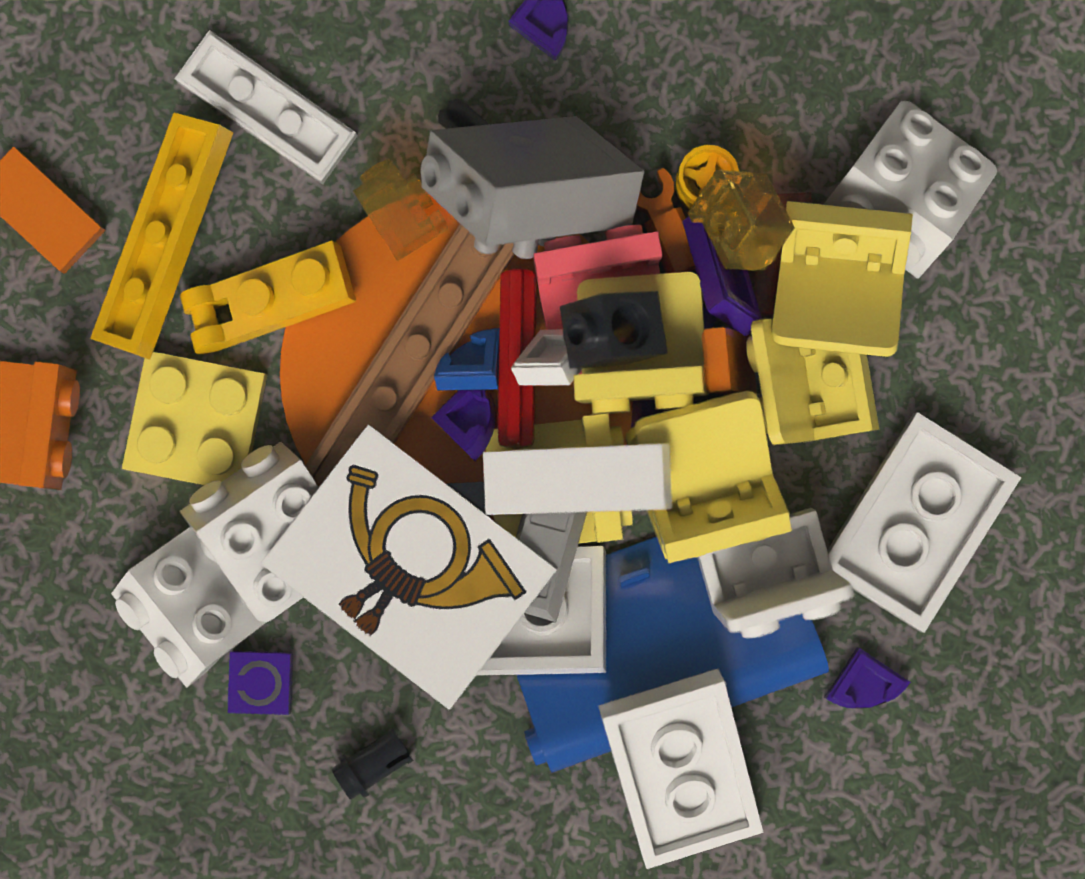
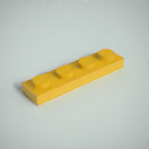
(162, 235)

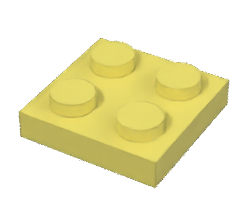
(193, 419)

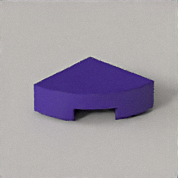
(542, 24)
(468, 420)
(865, 683)

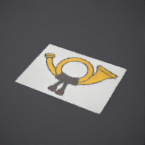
(408, 567)

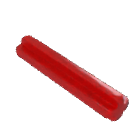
(516, 332)

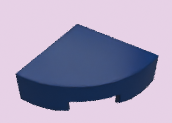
(471, 365)

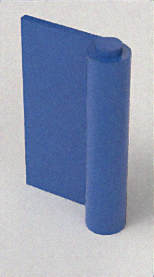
(657, 635)

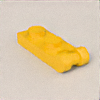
(269, 297)

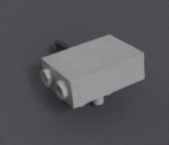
(527, 179)

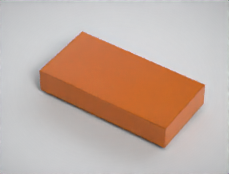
(44, 212)
(727, 362)

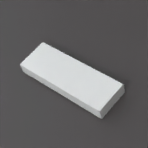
(266, 107)
(578, 479)

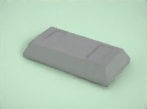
(556, 541)

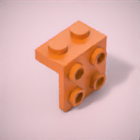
(36, 423)

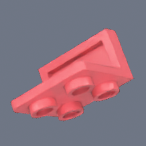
(569, 263)

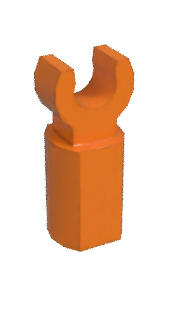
(669, 224)

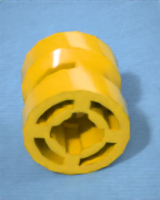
(699, 167)

